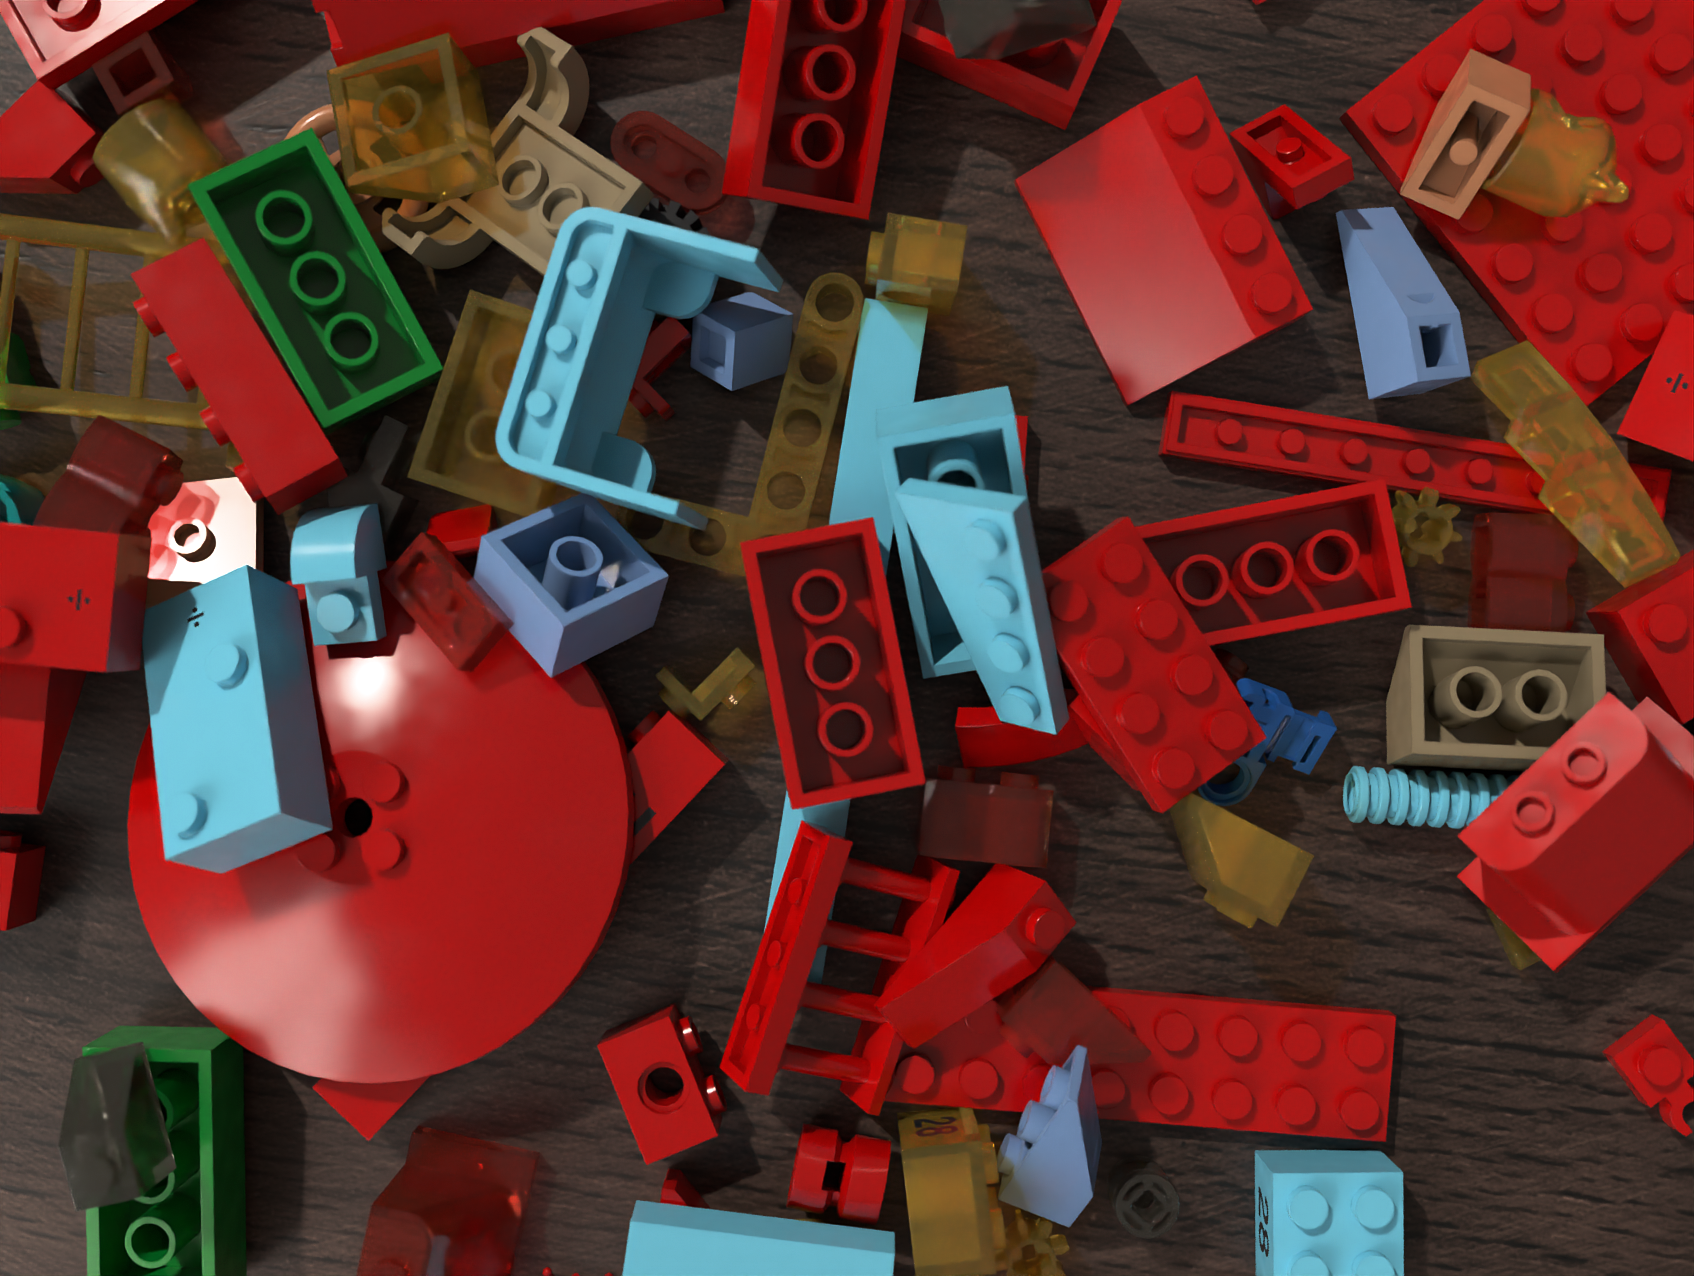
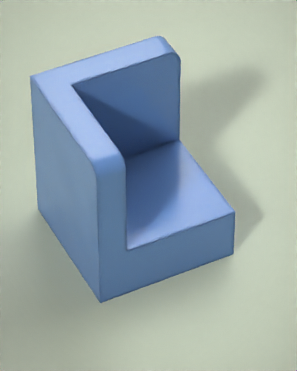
(741, 340)

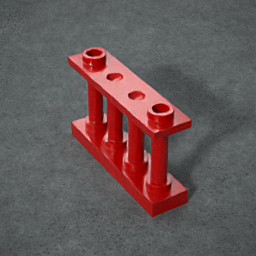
(786, 953)

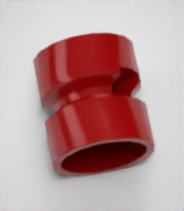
(861, 1176)

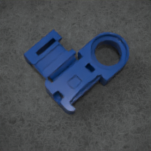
(1288, 735)

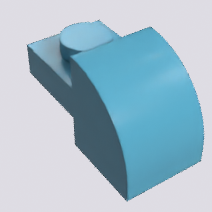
(338, 562)

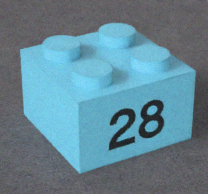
(1328, 1213)

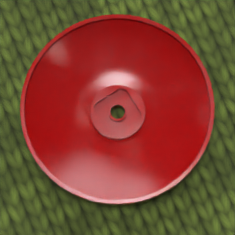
(458, 907)

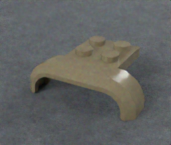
(539, 170)

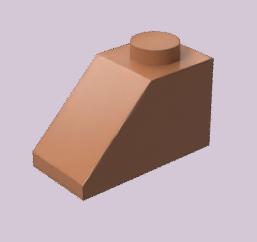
(1467, 133)

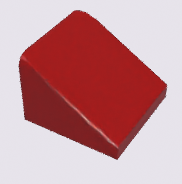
(463, 528)

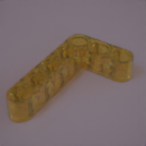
(781, 457)

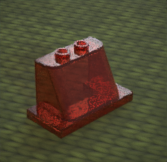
(450, 1209)

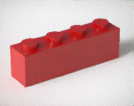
(239, 377)

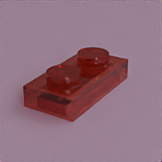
(446, 602)

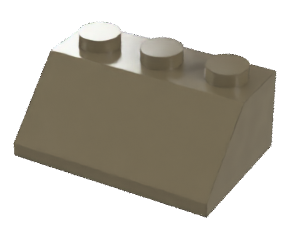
(1488, 695)

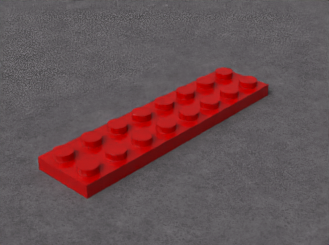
(1208, 1066)

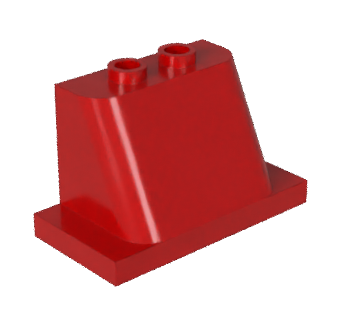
(1586, 828)

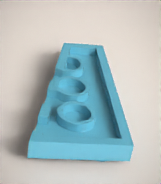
(993, 586)

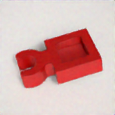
(1655, 1069)

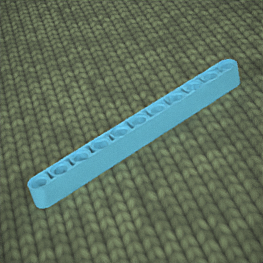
(881, 378)

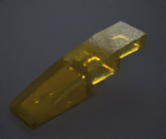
(1582, 468)

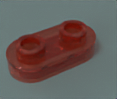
(673, 163)

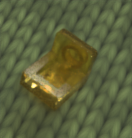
(725, 685)

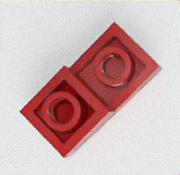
(991, 742)

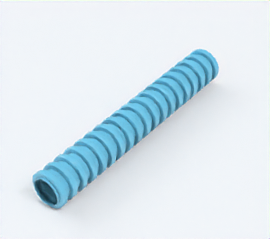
(1419, 796)

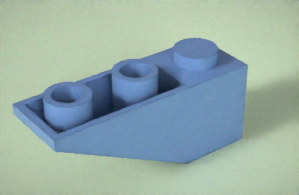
(1401, 311)
(1057, 1146)

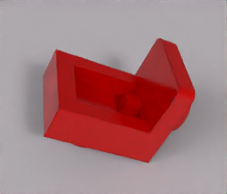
(663, 348)

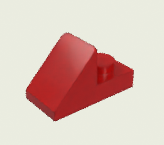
(1289, 161)

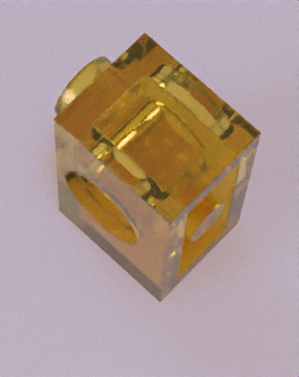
(916, 262)

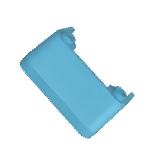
(588, 343)

